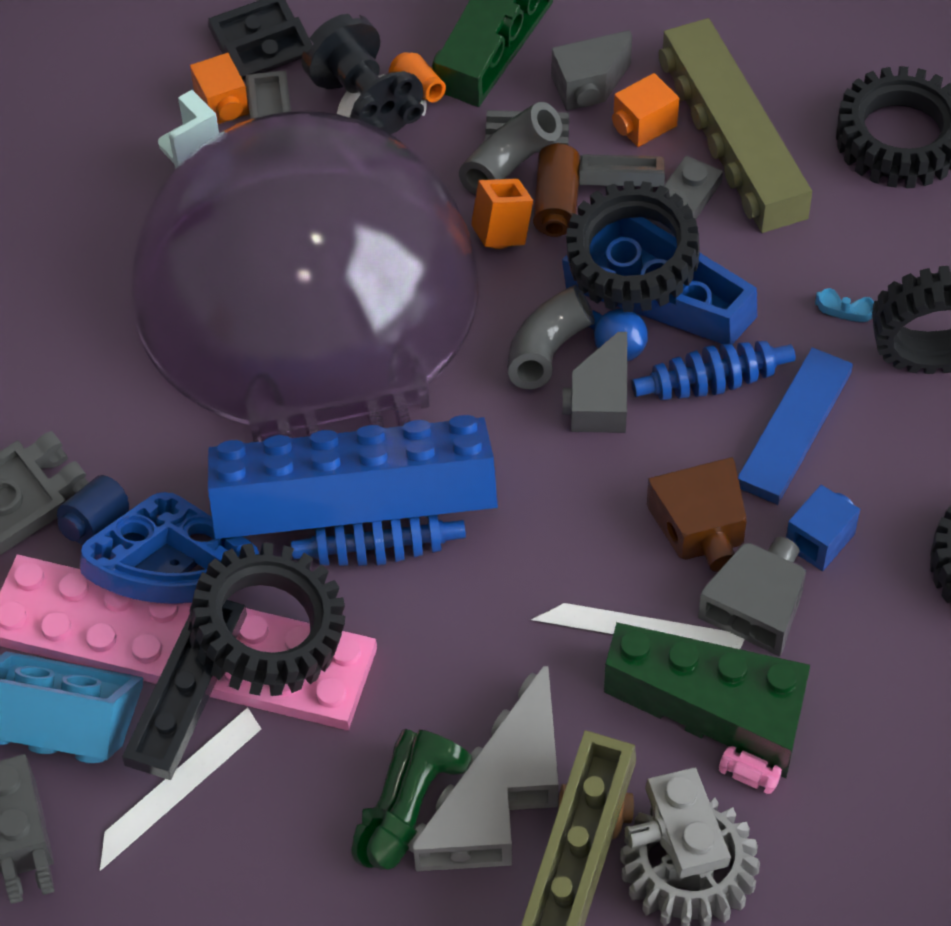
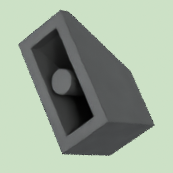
(590, 68)
(600, 389)

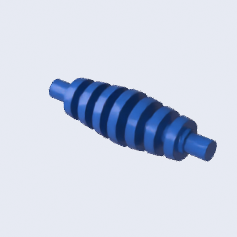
(713, 370)
(434, 532)

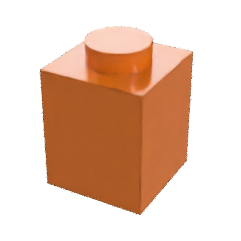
(220, 87)
(645, 110)
(501, 213)

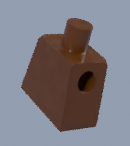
(700, 510)

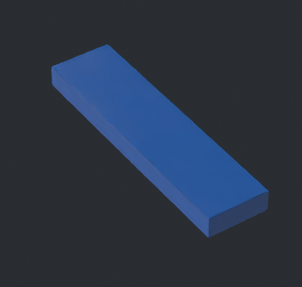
(794, 425)

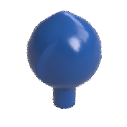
(619, 321)

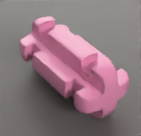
(750, 769)

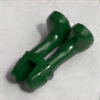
(391, 824)

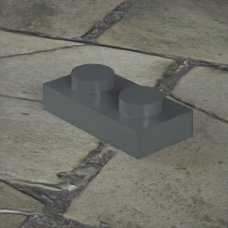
(694, 184)

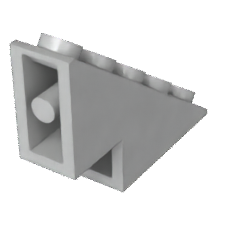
(508, 774)

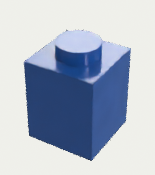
(823, 526)

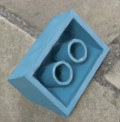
(65, 706)

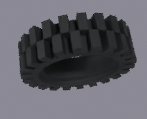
(886, 159)
(246, 663)

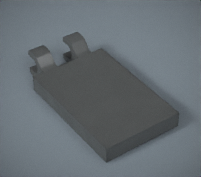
(27, 494)

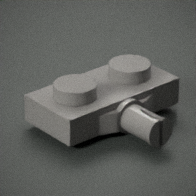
(682, 824)

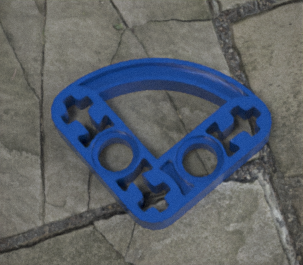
(174, 525)

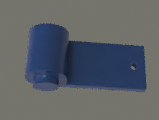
(99, 506)

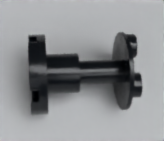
(346, 57)

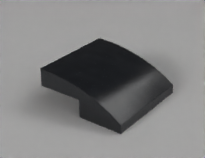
(260, 36)

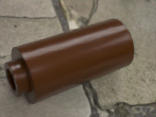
(556, 189)

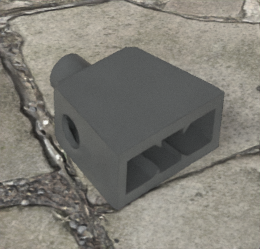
(756, 594)

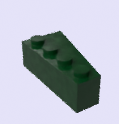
(485, 45)
(710, 689)

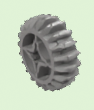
(706, 897)

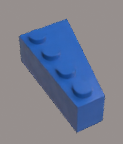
(712, 306)

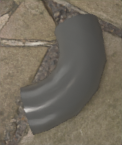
(511, 145)
(543, 334)

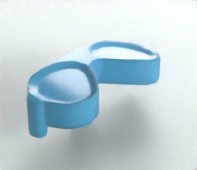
(831, 304)

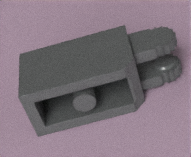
(22, 829)

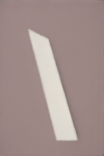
(605, 622)
(172, 791)

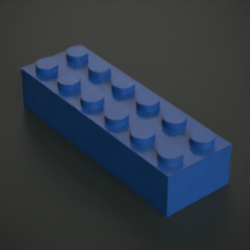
(351, 477)

